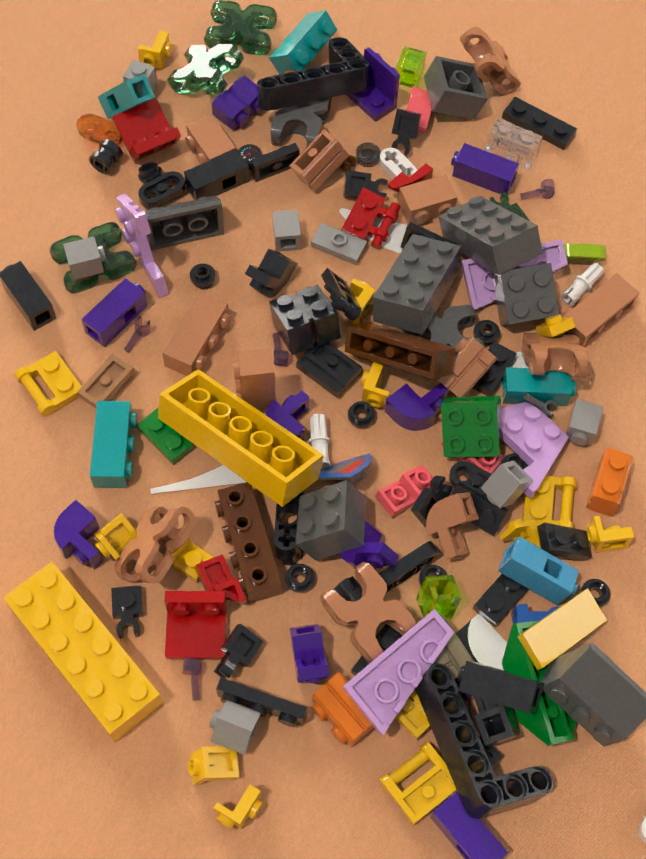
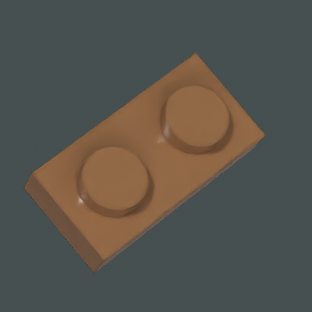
(106, 381)

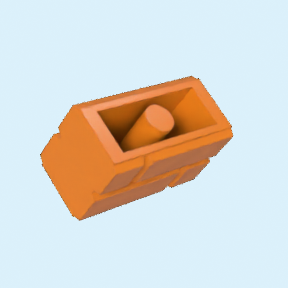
(609, 482)
(335, 705)

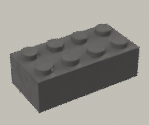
(491, 234)
(416, 284)

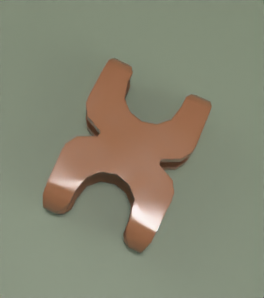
(490, 61)
(554, 354)
(155, 544)
(367, 612)

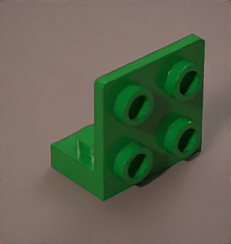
(470, 426)

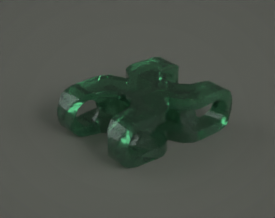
(241, 26)
(205, 69)
(116, 264)

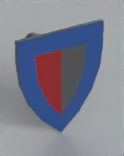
(350, 469)

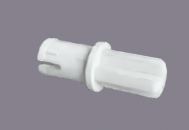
(582, 284)
(319, 436)

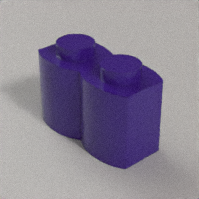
(237, 103)

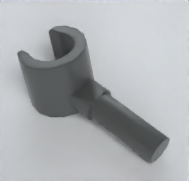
(544, 407)

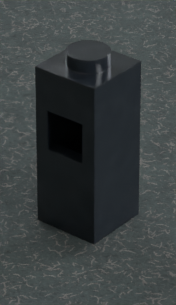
(217, 175)
(27, 295)
(500, 686)

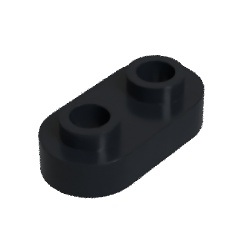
(160, 190)
(475, 476)

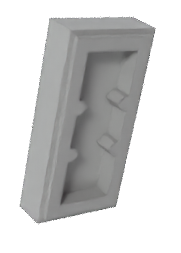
(338, 243)

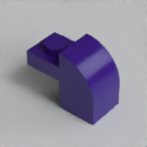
(411, 410)
(289, 412)
(73, 530)
(373, 551)
(309, 653)

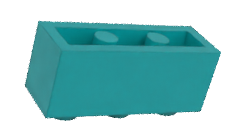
(303, 42)
(113, 444)

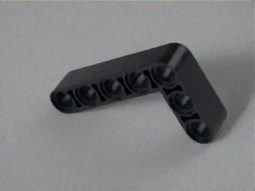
(343, 75)
(464, 751)

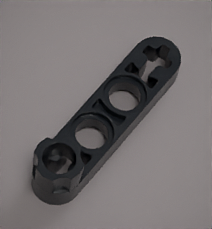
(286, 545)
(393, 575)

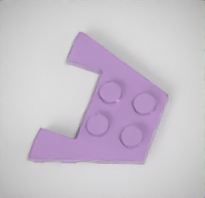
(136, 234)
(532, 438)

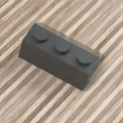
(185, 222)
(596, 694)

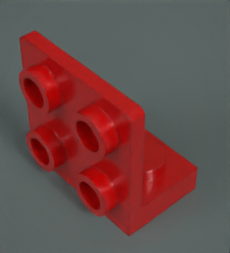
(145, 130)
(195, 624)

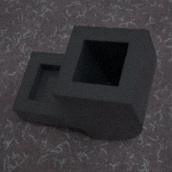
(272, 273)
(496, 722)

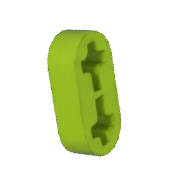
(585, 252)

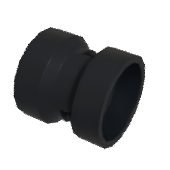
(105, 157)

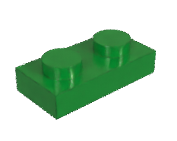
(164, 438)

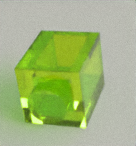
(411, 66)
(439, 594)

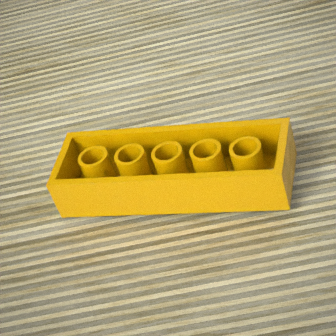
(240, 437)
(83, 651)

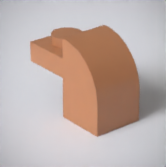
(446, 519)

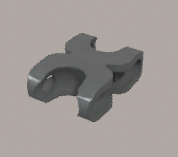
(300, 119)
(446, 329)

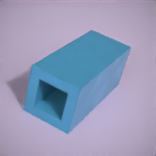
(539, 571)

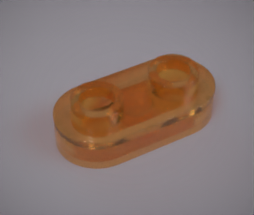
(101, 129)

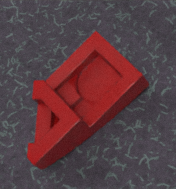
(402, 180)
(217, 577)

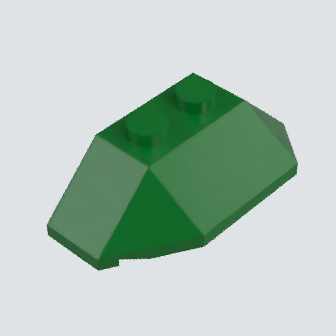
(550, 722)

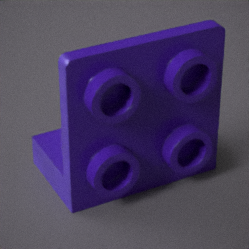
(383, 88)

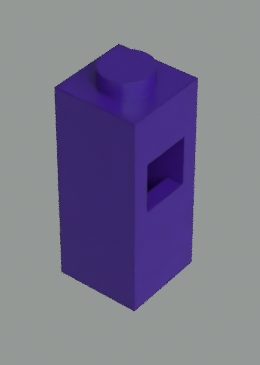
(484, 169)
(115, 312)
(466, 833)

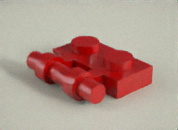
(364, 213)

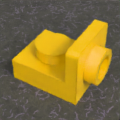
(364, 295)
(610, 538)
(187, 557)
(213, 764)

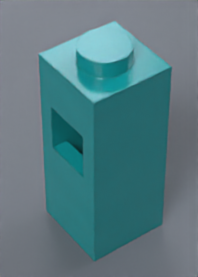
(126, 96)
(553, 386)

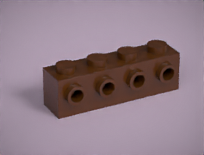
(400, 350)
(249, 542)

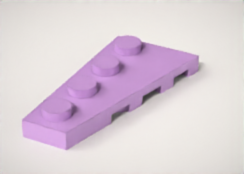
(480, 280)
(392, 677)

